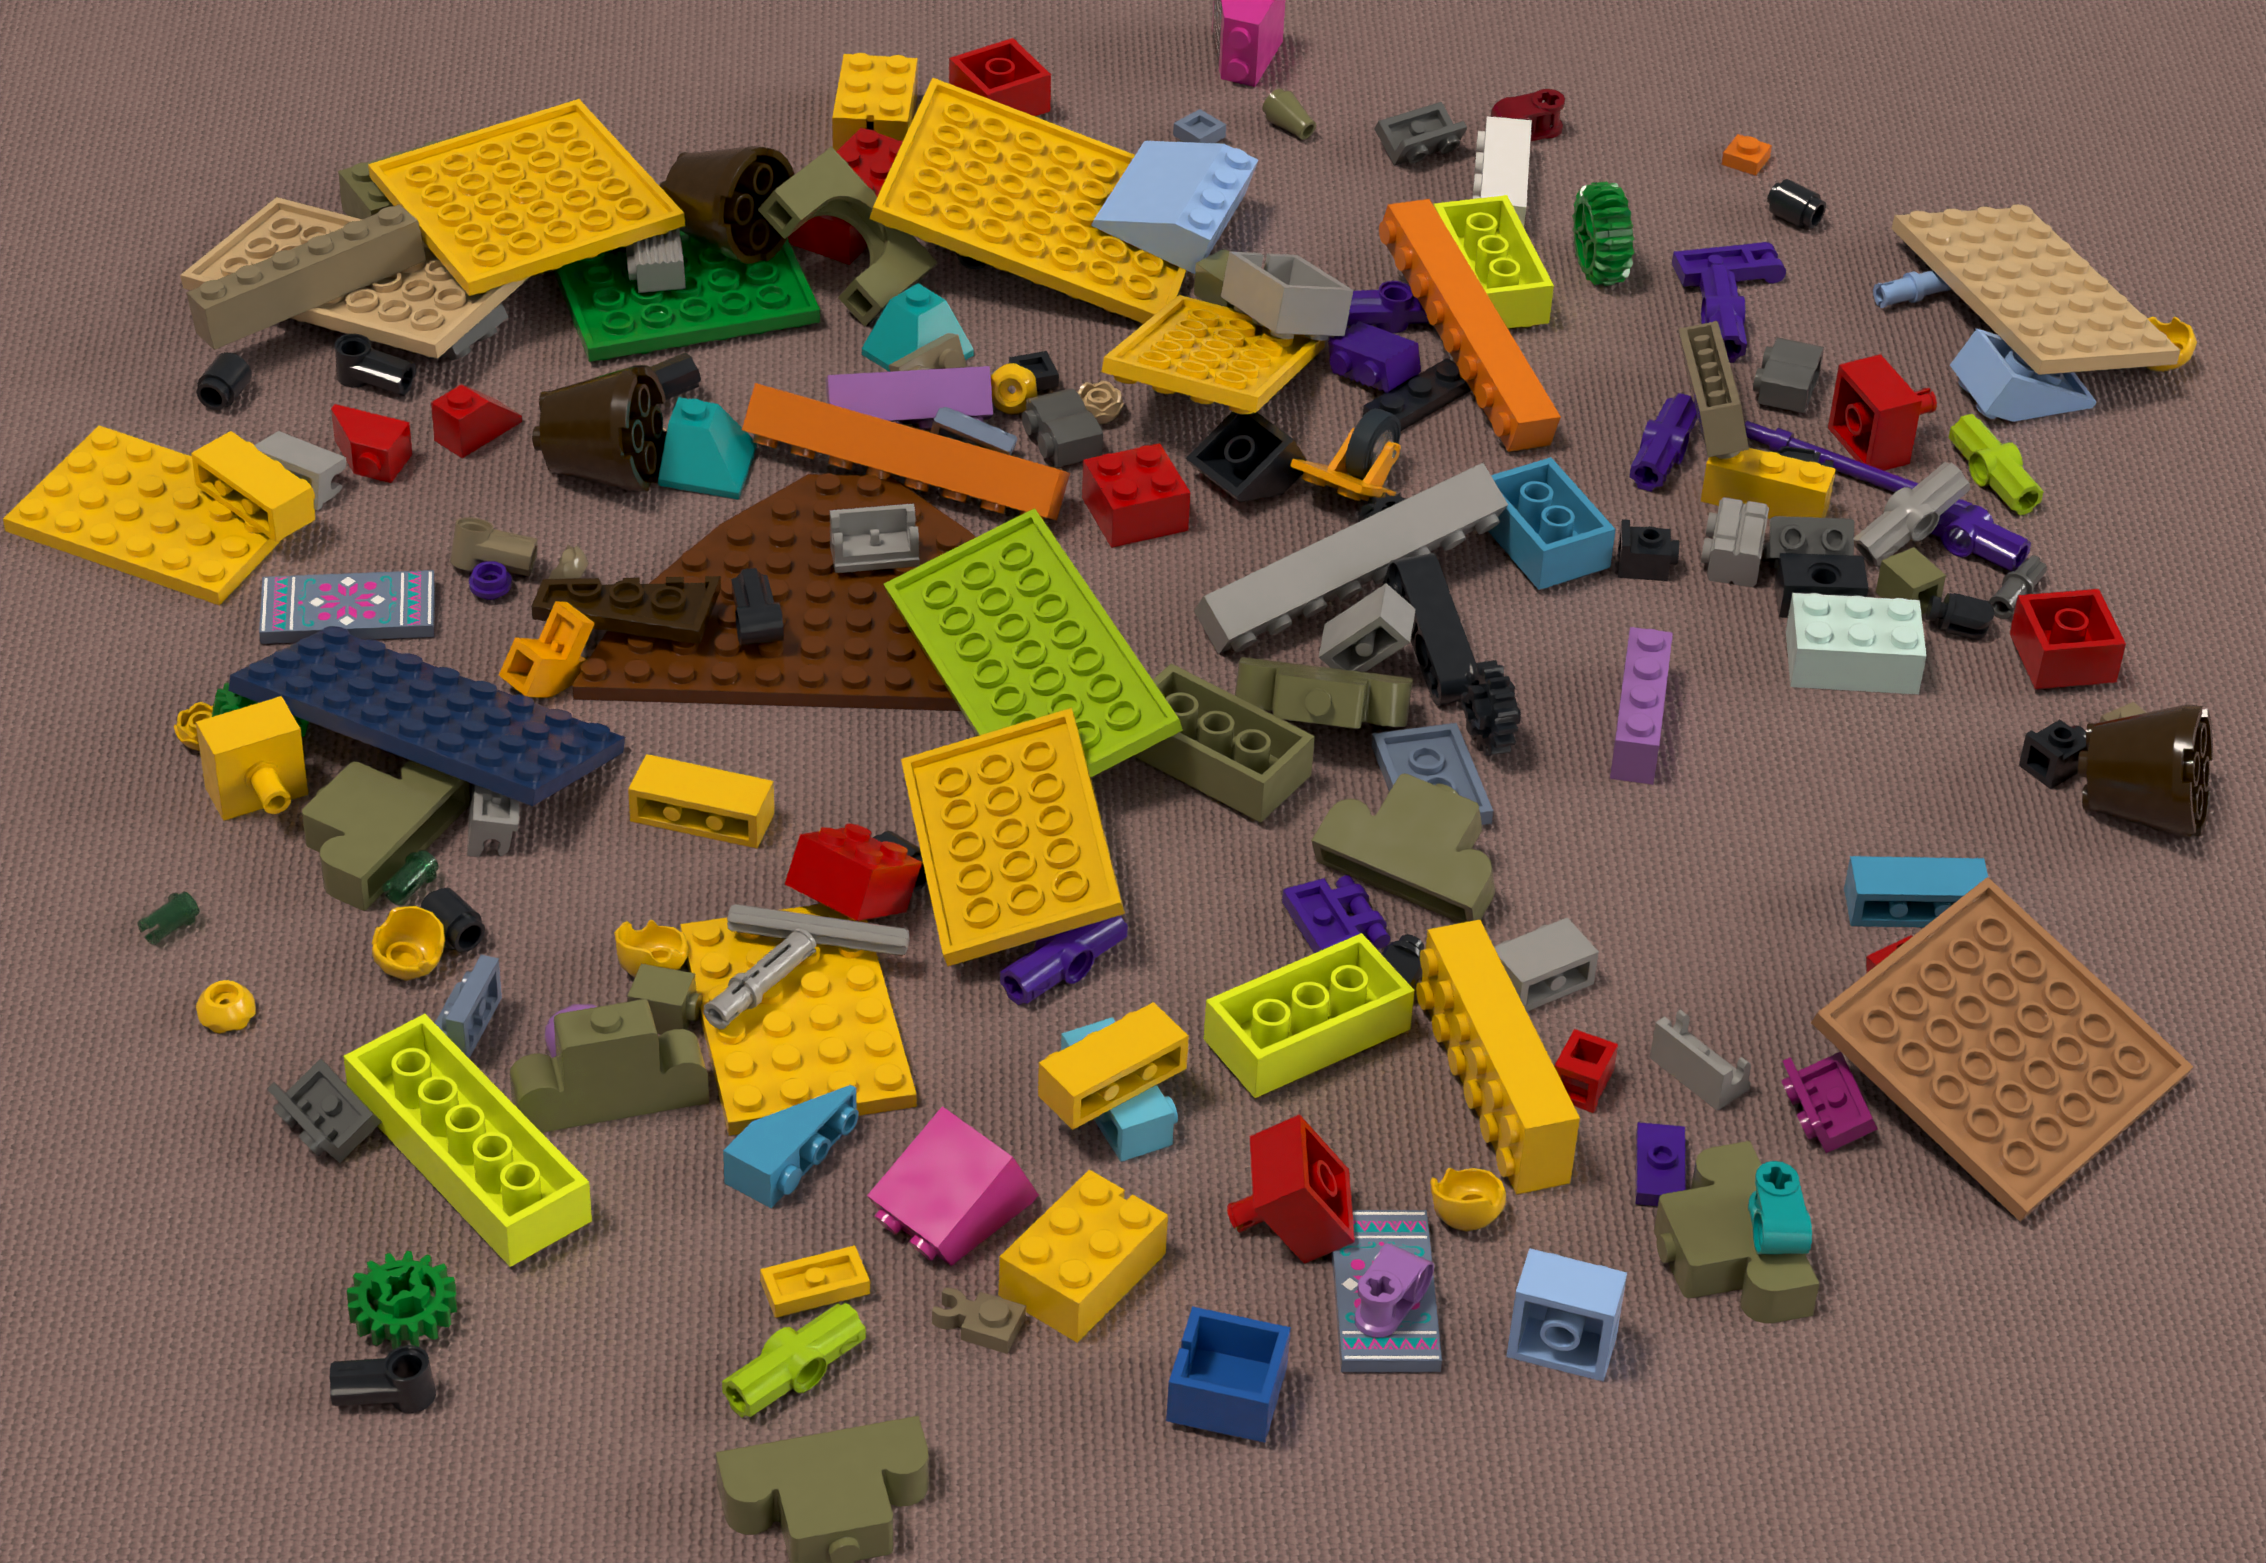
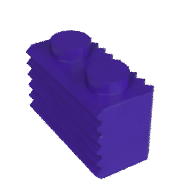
(1374, 357)

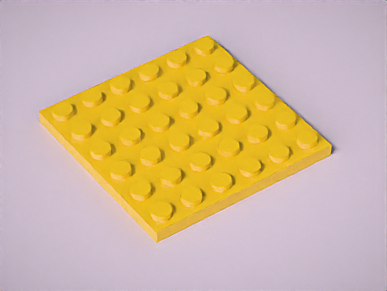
(526, 196)

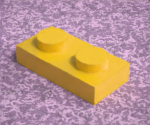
(815, 1281)

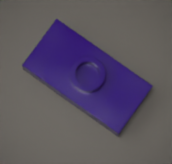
(1658, 1161)

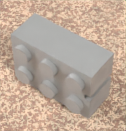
(1287, 295)

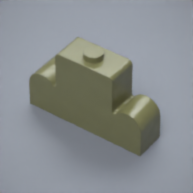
(1324, 693)
(373, 821)
(1413, 848)
(609, 1069)
(1711, 1245)
(827, 1488)

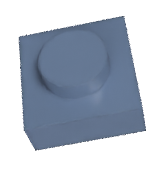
(1199, 128)

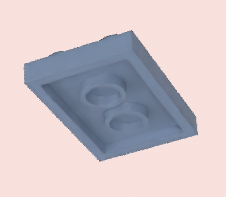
(1432, 755)

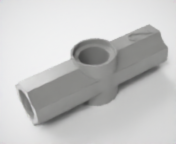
(1911, 513)

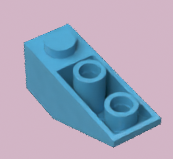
(783, 1146)

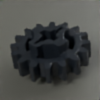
(1490, 708)

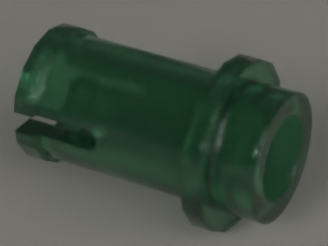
(419, 869)
(178, 911)

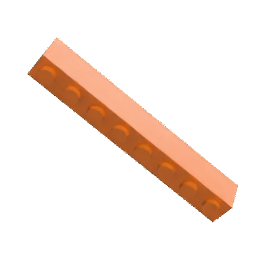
(1469, 325)
(904, 451)

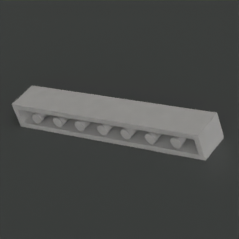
(1349, 559)

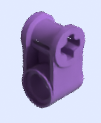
(1391, 1290)

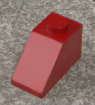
(469, 420)
(372, 442)

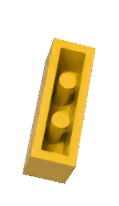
(1781, 482)
(253, 486)
(701, 801)
(1112, 1065)

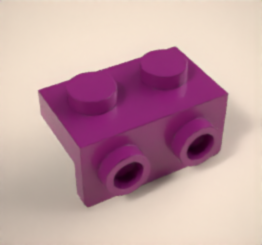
(1830, 1101)

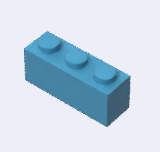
(1907, 888)

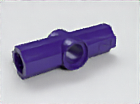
(1724, 305)
(1388, 308)
(1664, 442)
(1974, 532)
(1059, 958)

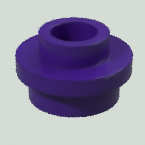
(490, 580)

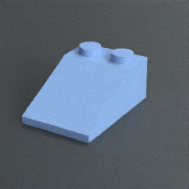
(2010, 387)

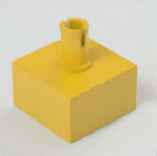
(252, 759)

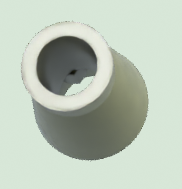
(1286, 112)

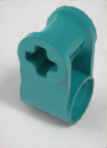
(1779, 1211)

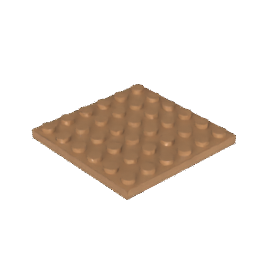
(2002, 1047)

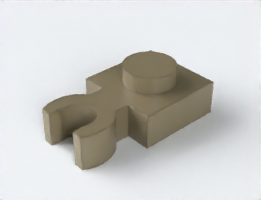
(984, 1322)

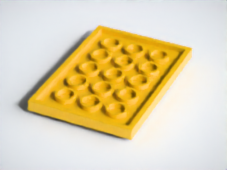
(1210, 356)
(140, 515)
(1011, 837)
(808, 1036)

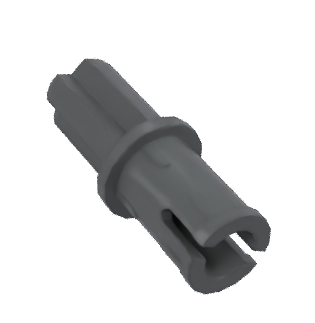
(2017, 583)

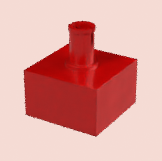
(1877, 412)
(1297, 1191)

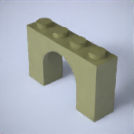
(835, 190)

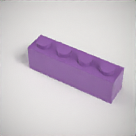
(914, 394)
(1641, 706)

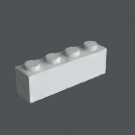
(1503, 161)

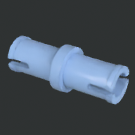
(1910, 287)

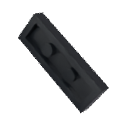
(1422, 394)

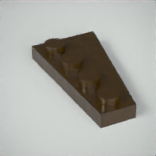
(653, 610)

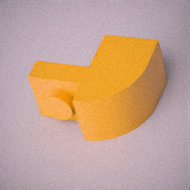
(554, 660)

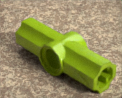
(1995, 464)
(793, 1360)

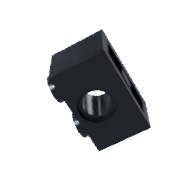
(1818, 574)

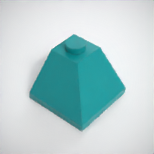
(911, 323)
(705, 450)

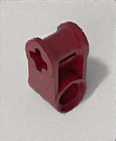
(1531, 108)

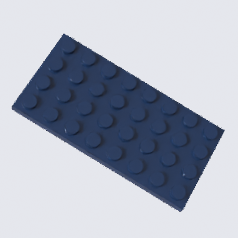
(430, 714)

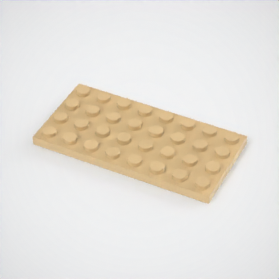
(2034, 290)
(409, 310)

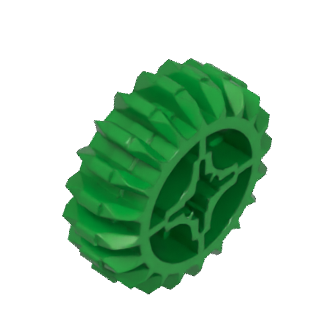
(1603, 233)

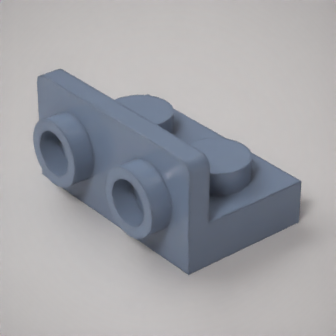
(972, 431)
(472, 1004)

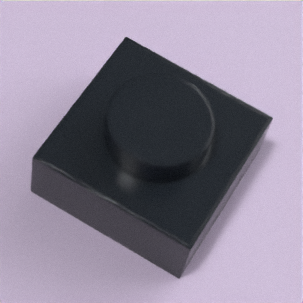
(1042, 368)

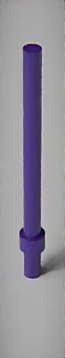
(1843, 464)

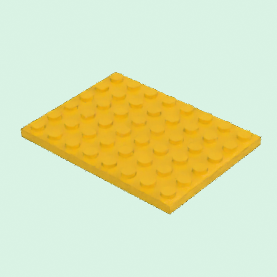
(1020, 200)

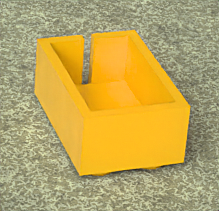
(875, 91)
(1083, 1255)

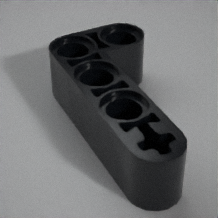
(1436, 629)

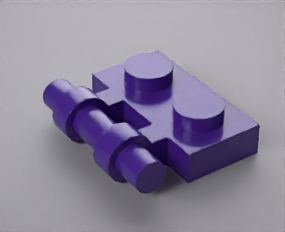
(1322, 916)

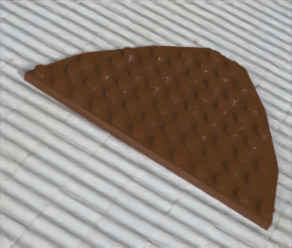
(839, 628)

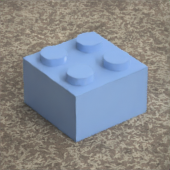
(1566, 1314)

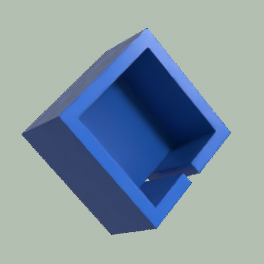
(1228, 1374)

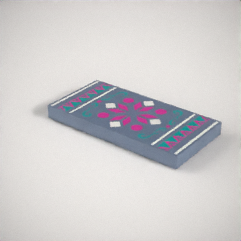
(363, 603)
(1417, 1339)

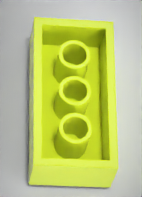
(1501, 258)
(1308, 1015)

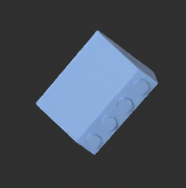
(1177, 199)

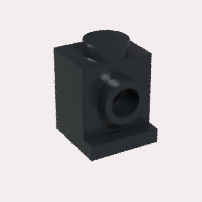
(1645, 552)
(2060, 745)

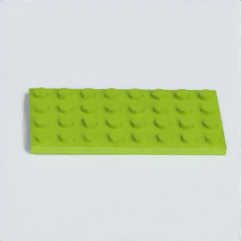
(1029, 639)

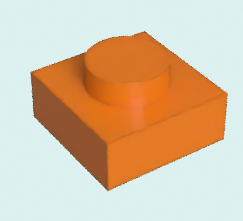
(1746, 154)

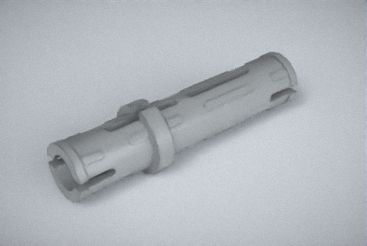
(747, 988)

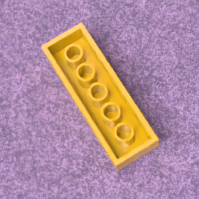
(1498, 1057)

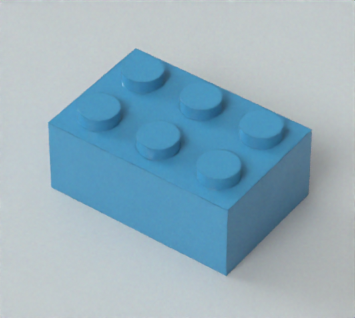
(1551, 525)

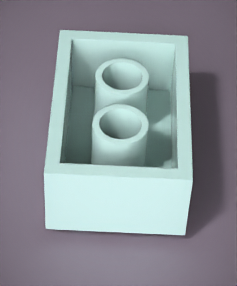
(1855, 643)

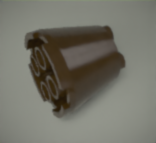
(723, 196)
(605, 429)
(2151, 769)

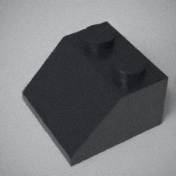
(1248, 457)

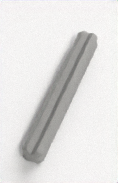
(823, 929)

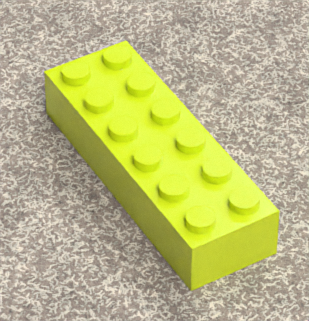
(469, 1140)

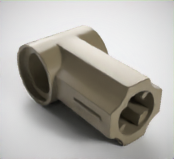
(478, 542)

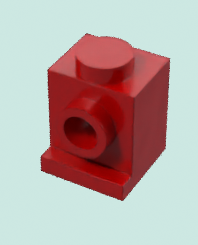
(1586, 1068)

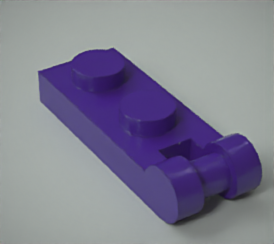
(1745, 260)

